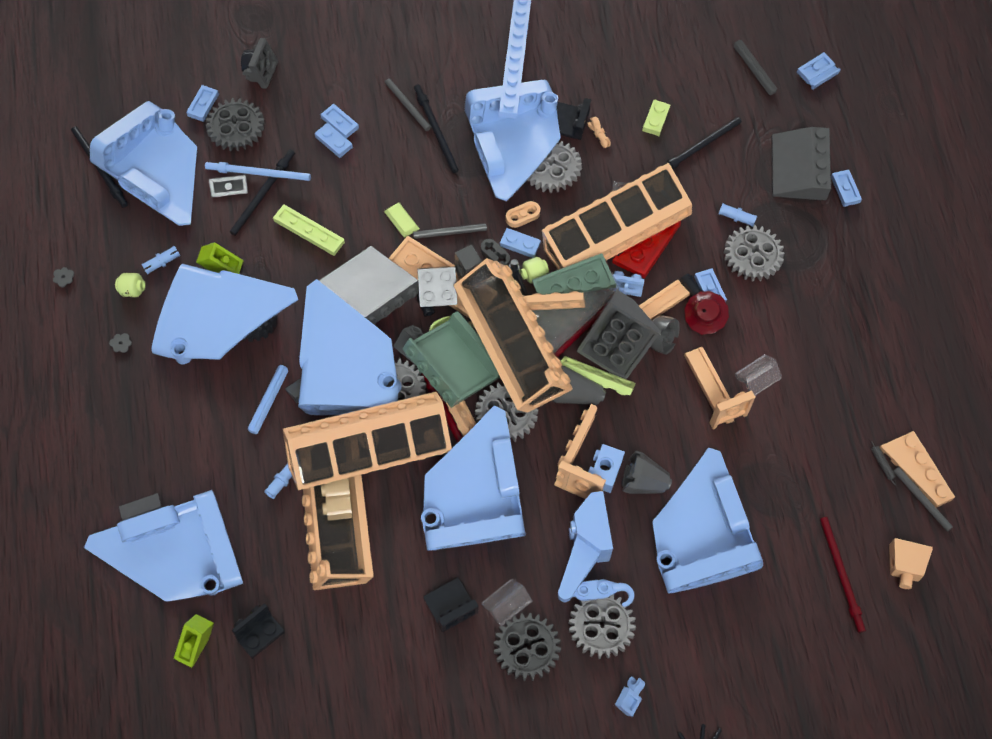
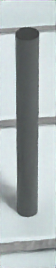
(408, 104)
(449, 231)
(923, 499)

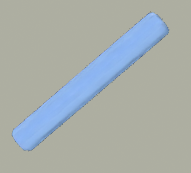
(267, 399)

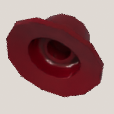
(714, 317)

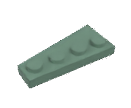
(581, 277)

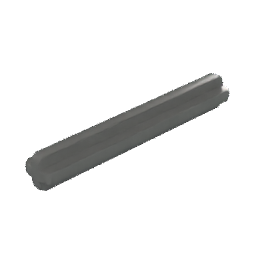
(755, 67)

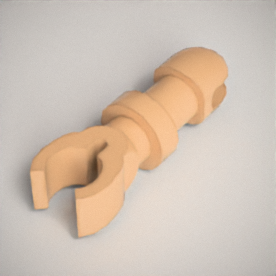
(599, 132)

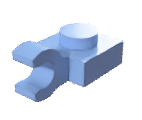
(629, 699)

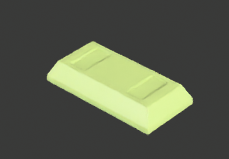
(401, 220)

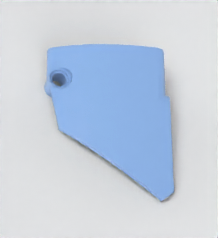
(511, 146)
(150, 160)
(214, 312)
(342, 357)
(474, 489)
(705, 530)
(172, 549)

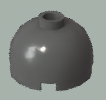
(669, 330)

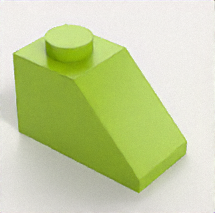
(217, 259)
(193, 640)

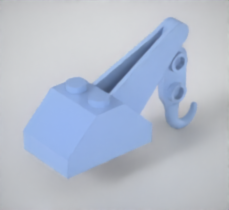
(591, 545)

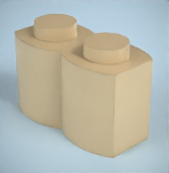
(337, 499)

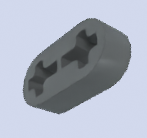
(498, 252)

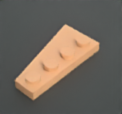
(916, 463)

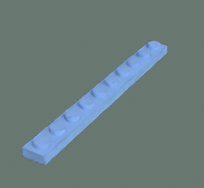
(515, 59)

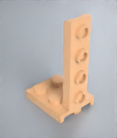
(664, 300)
(724, 408)
(572, 477)

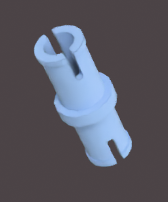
(737, 214)
(160, 260)
(281, 480)

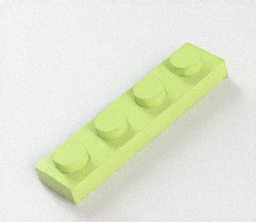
(309, 230)
(599, 376)

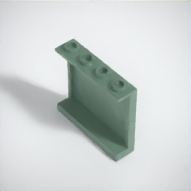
(453, 359)

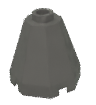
(644, 476)

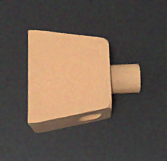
(908, 561)

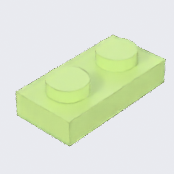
(656, 117)

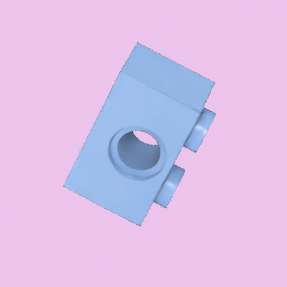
(610, 457)

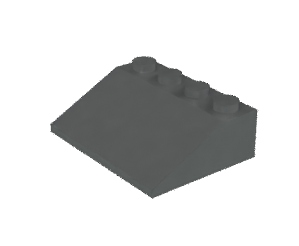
(801, 164)
(619, 336)

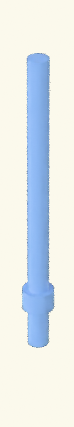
(224, 167)

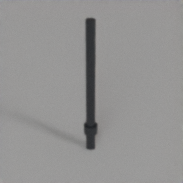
(424, 102)
(674, 161)
(281, 165)
(115, 190)

